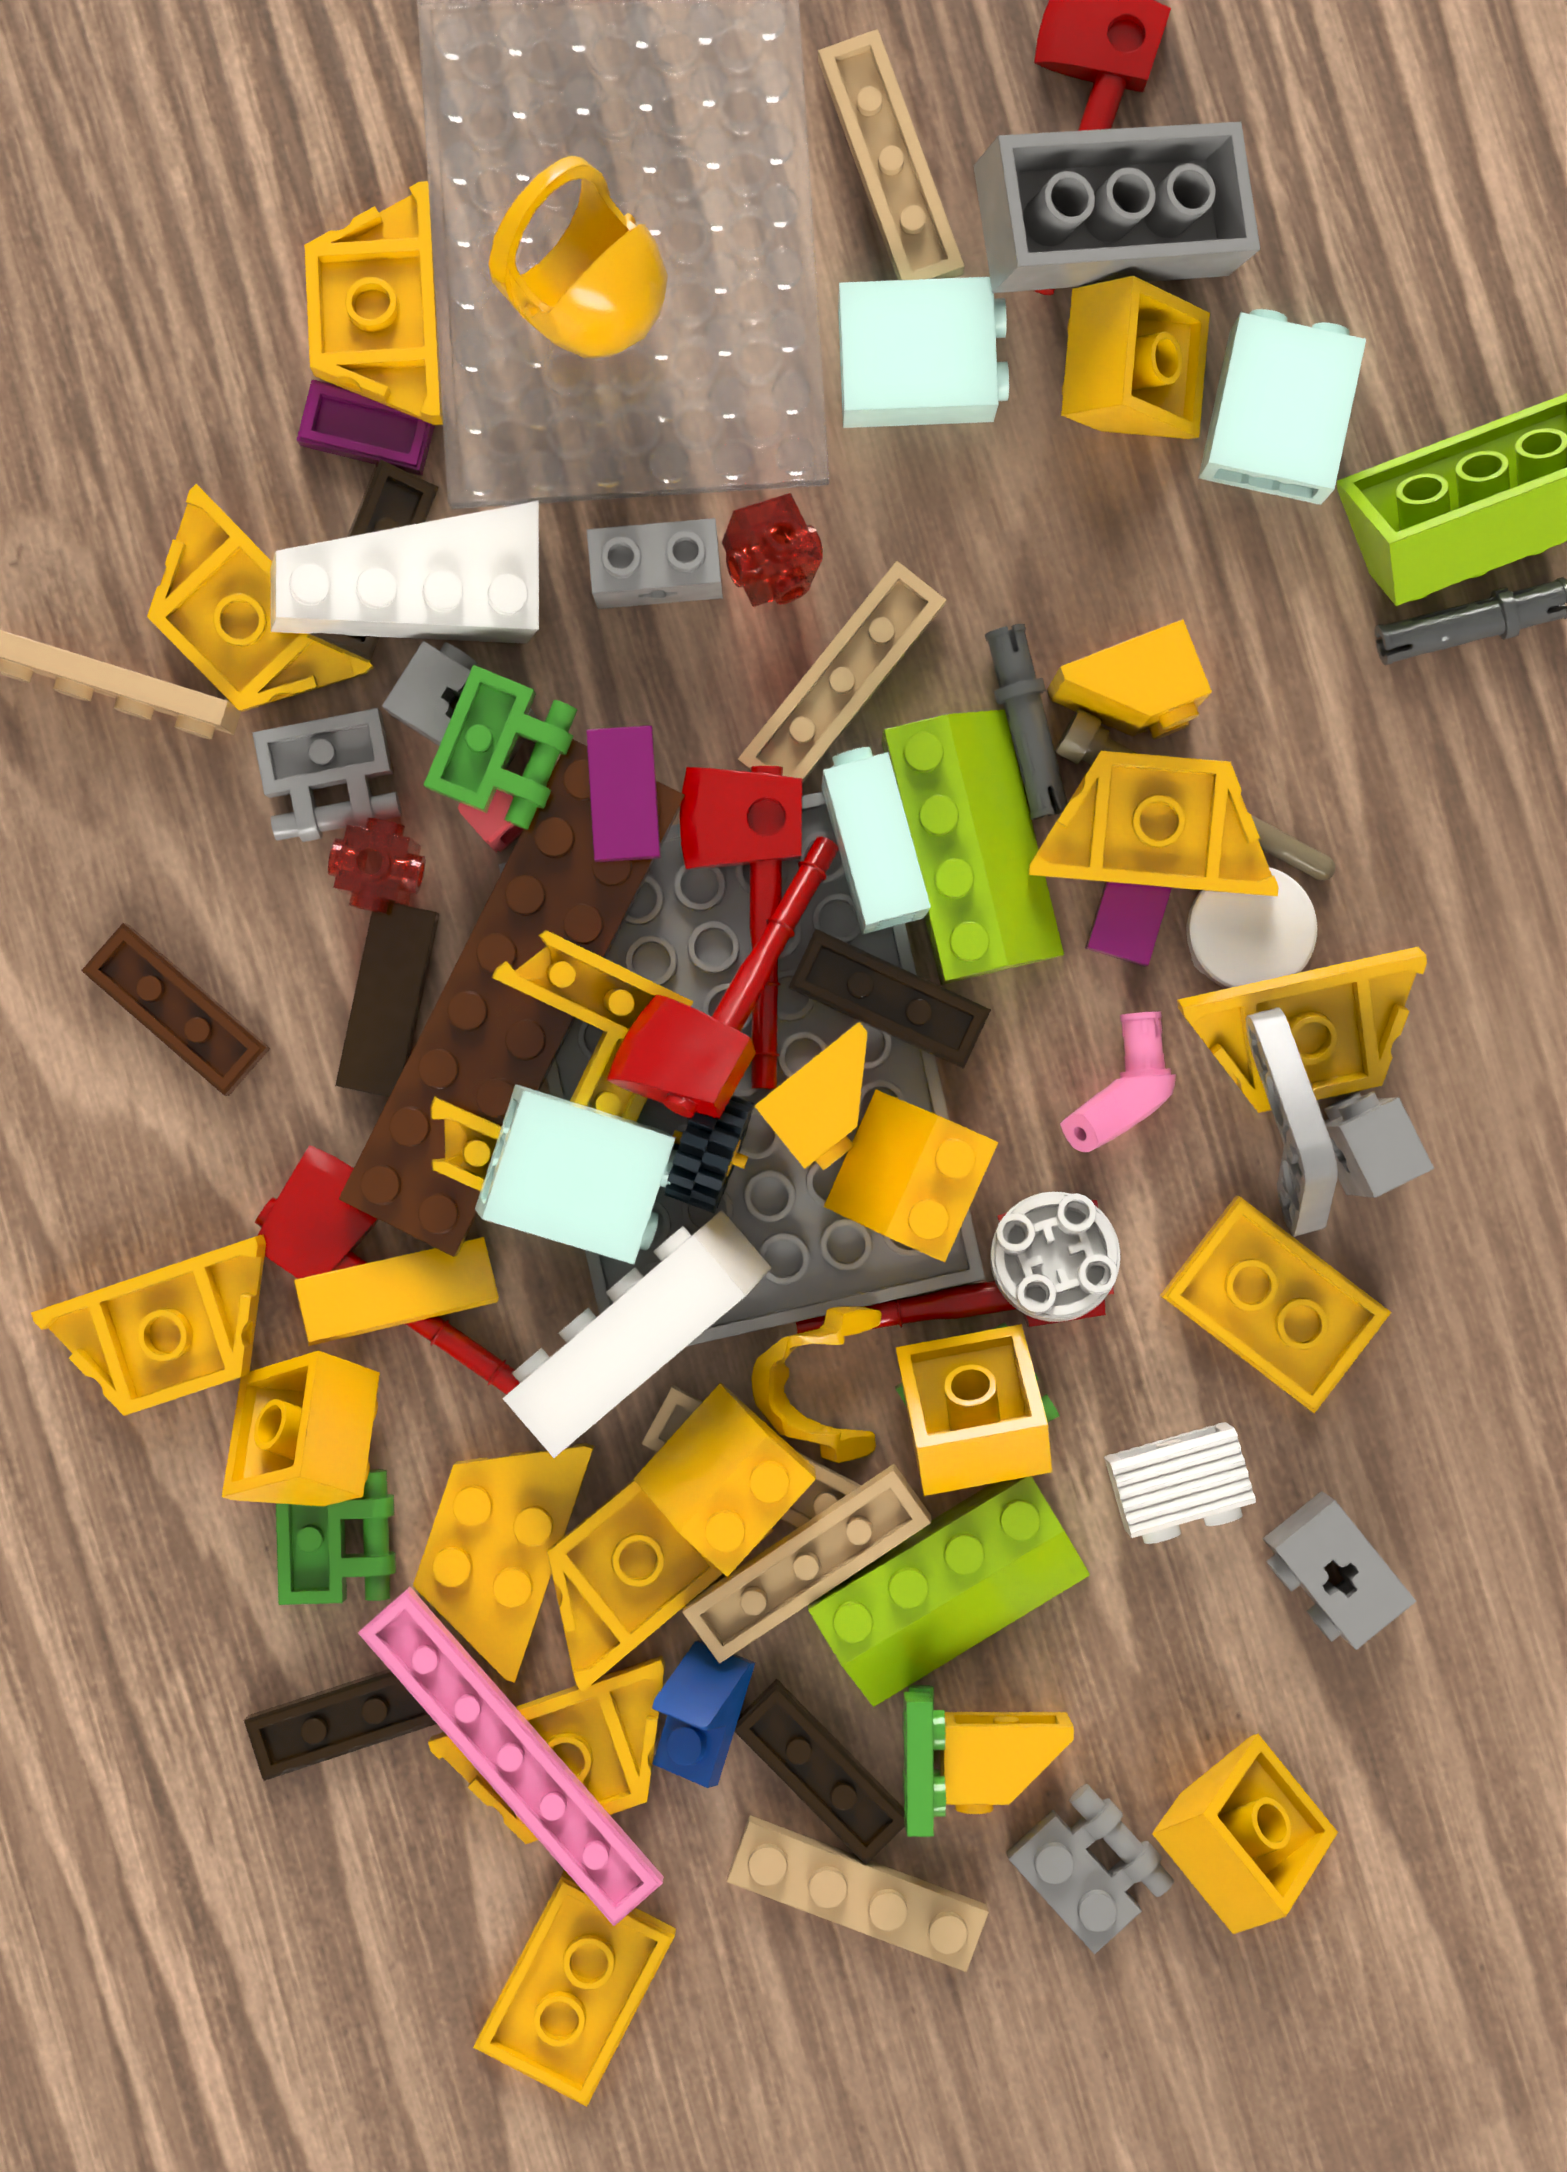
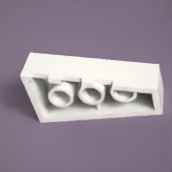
(417, 581)
(637, 1334)

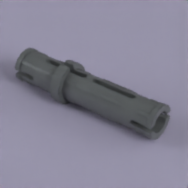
(1499, 615)
(1027, 720)

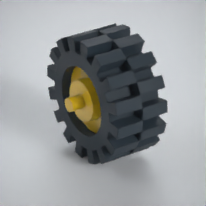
(708, 1155)

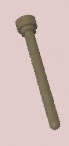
(1086, 738)

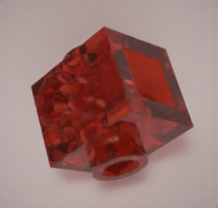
(772, 551)
(398, 876)

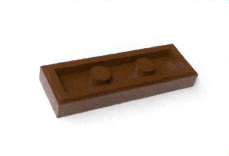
(175, 1009)

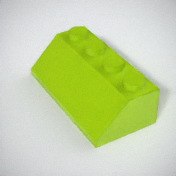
(1463, 503)
(973, 843)
(948, 1587)

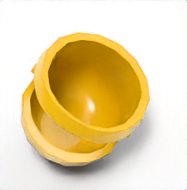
(599, 281)

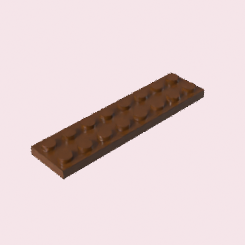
(489, 1033)

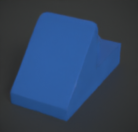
(701, 1713)

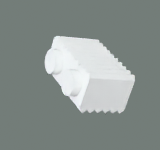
(1180, 1482)

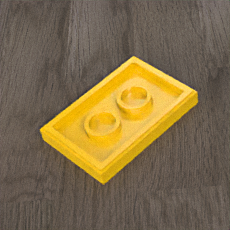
(1275, 1304)
(573, 1992)

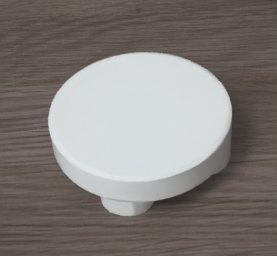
(1252, 936)
(1055, 1256)

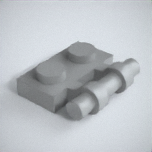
(324, 755)
(1075, 1881)

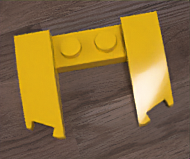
(585, 989)

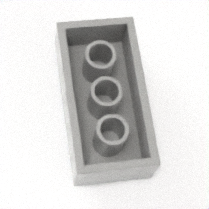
(1116, 205)

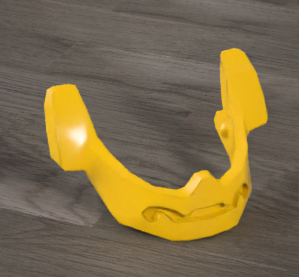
(771, 1375)

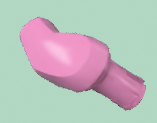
(1133, 1096)

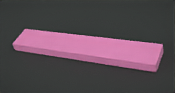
(511, 1756)

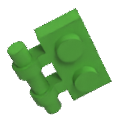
(482, 738)
(313, 1547)
(922, 1783)

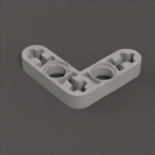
(1308, 1158)

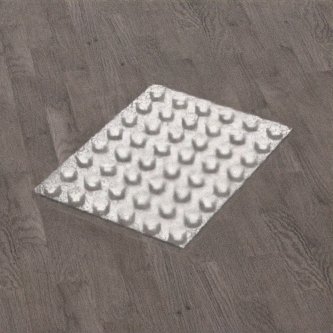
(702, 142)

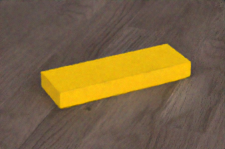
(395, 1292)

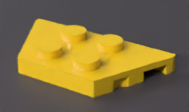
(377, 307)
(219, 615)
(1158, 826)
(1337, 1014)
(165, 1328)
(491, 1543)
(622, 1580)
(598, 1733)

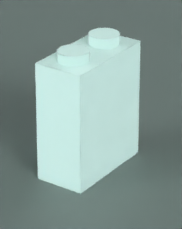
(920, 352)
(1282, 406)
(874, 840)
(576, 1175)

